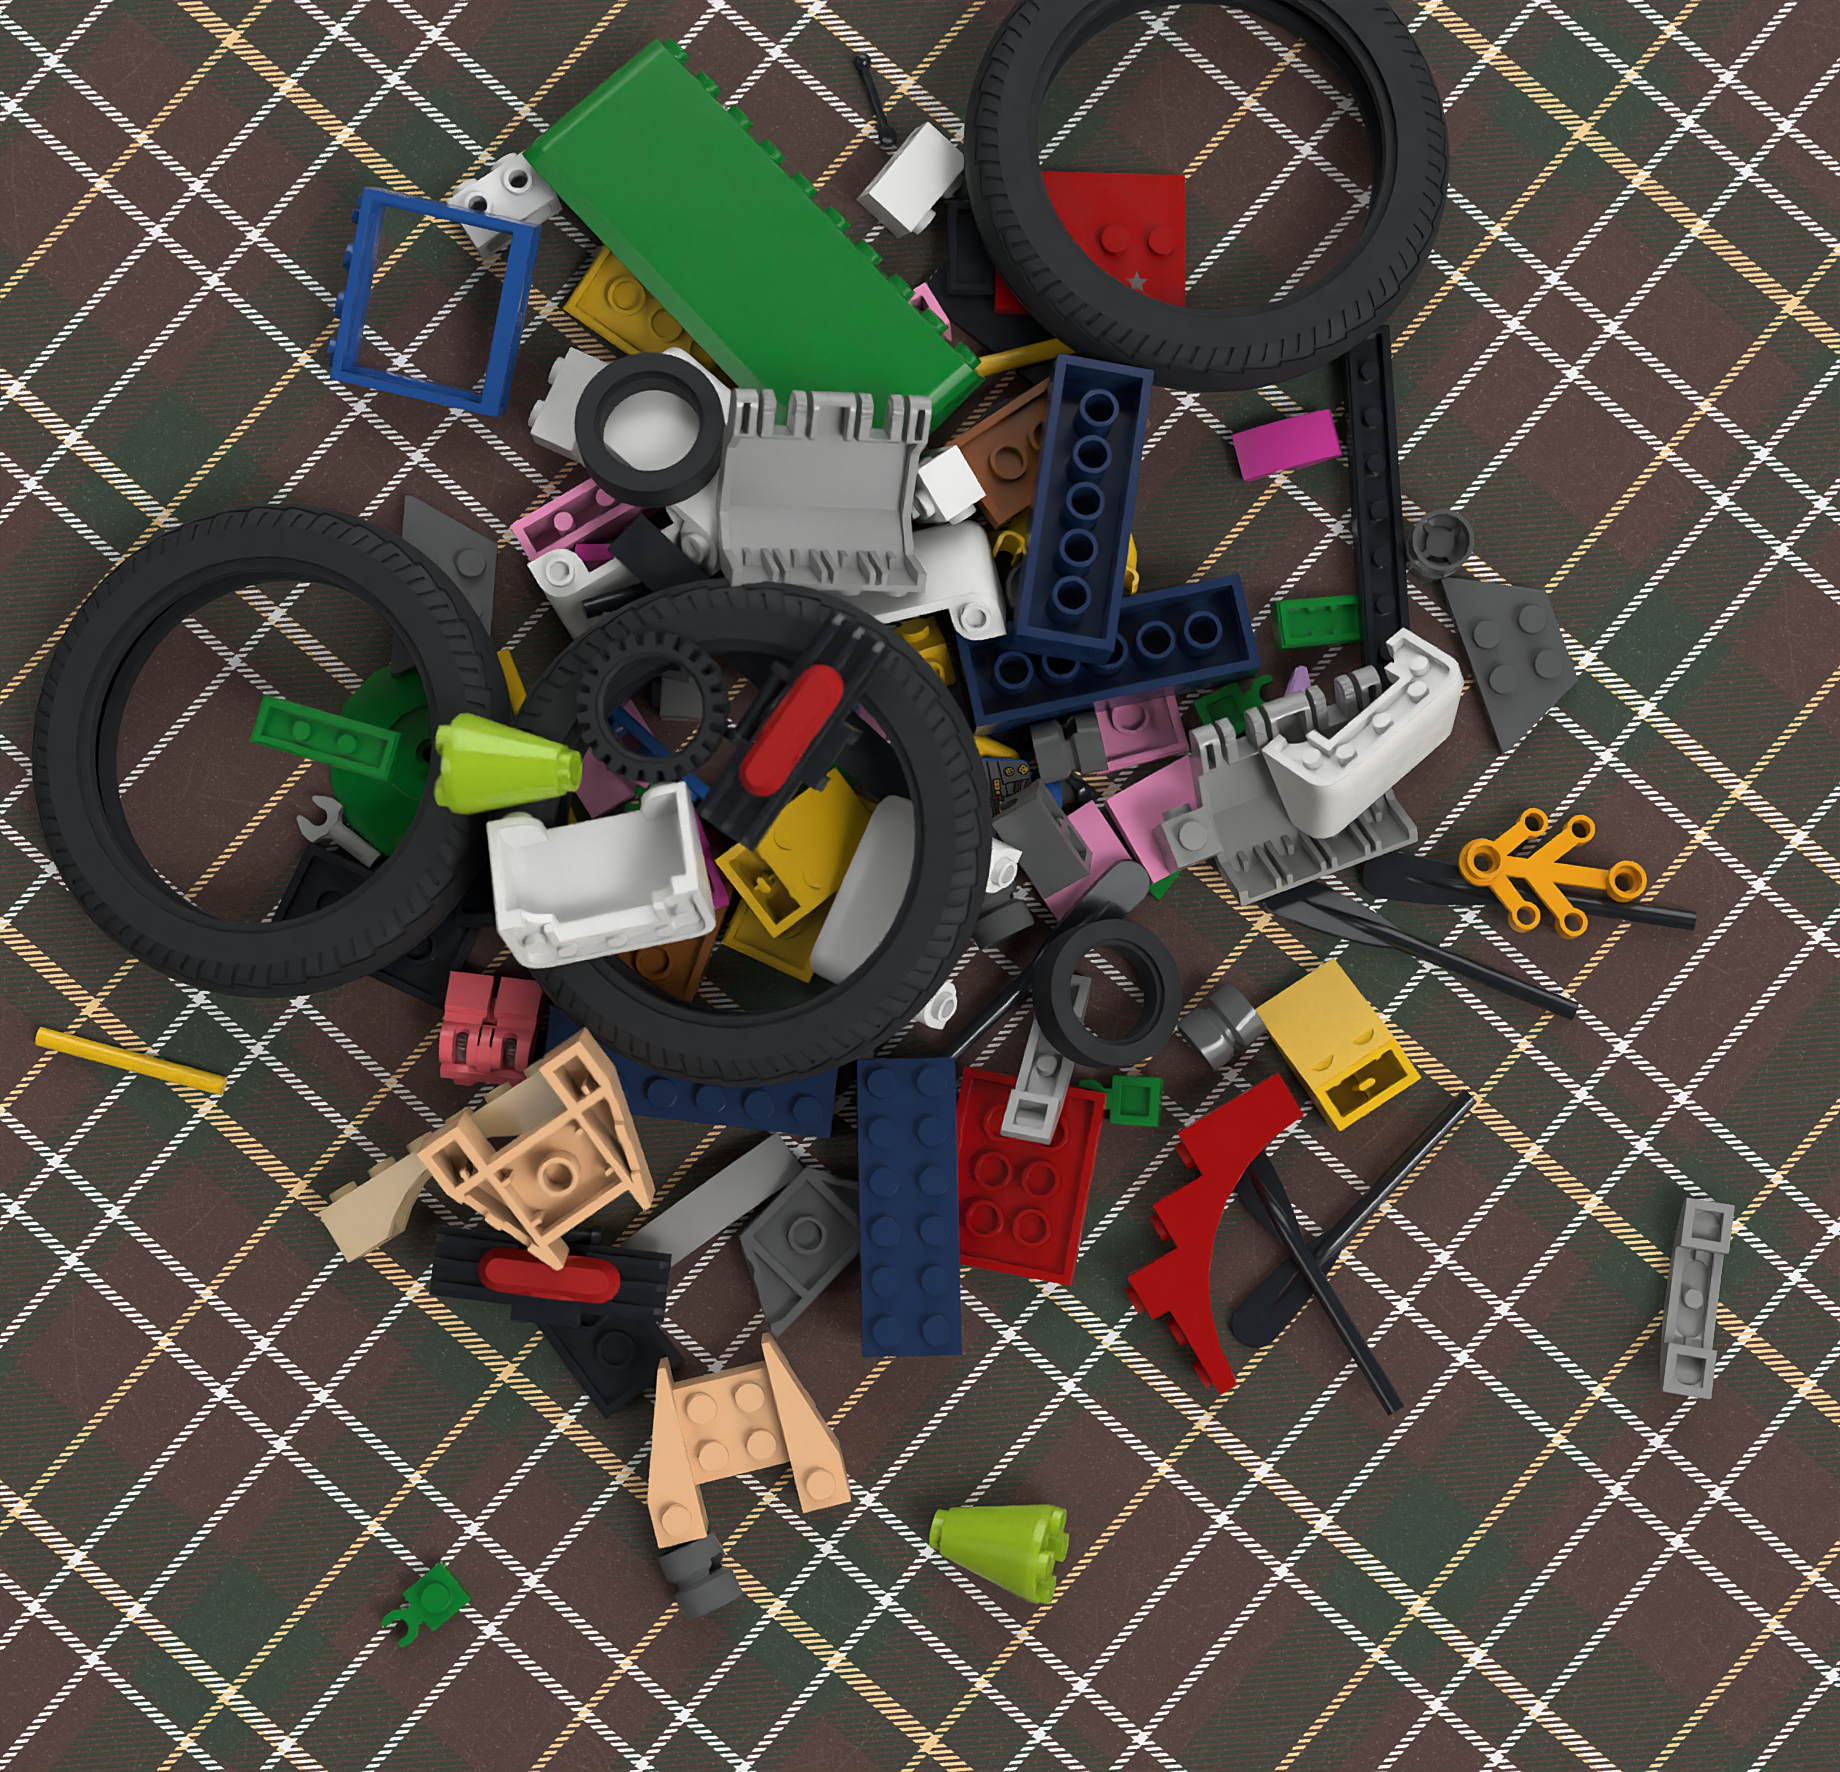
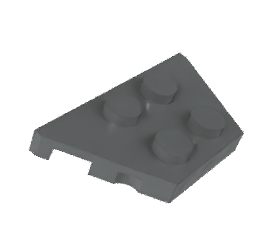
(461, 554)
(1510, 653)
(801, 1243)

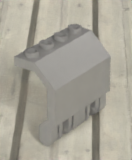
(823, 494)
(1234, 783)

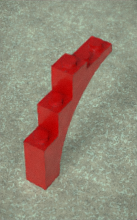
(1178, 1279)

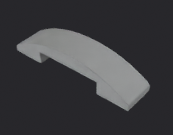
(1043, 1079)
(719, 1201)
(1693, 1297)

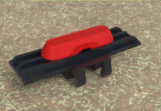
(801, 733)
(500, 1271)

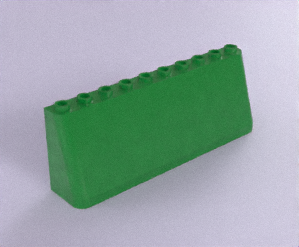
(742, 244)

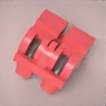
(489, 1035)

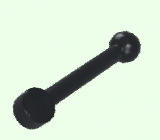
(887, 135)
(1085, 792)

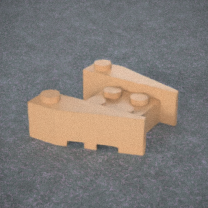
(557, 1167)
(732, 1427)

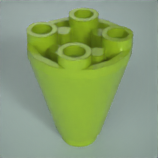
(500, 766)
(1005, 1545)

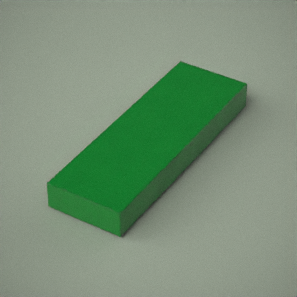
(327, 738)

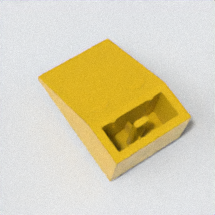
(800, 855)
(1336, 1045)

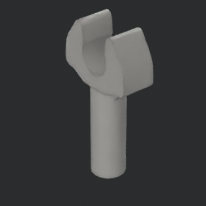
(338, 832)

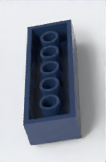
(1081, 510)
(1163, 648)
(790, 1107)
(908, 1207)

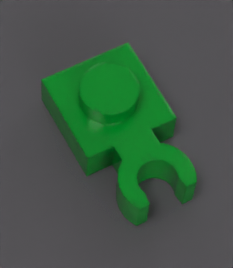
(1230, 704)
(1131, 1099)
(431, 1600)

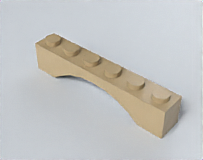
(380, 1208)

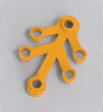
(1542, 872)

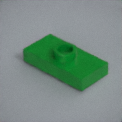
(1315, 622)

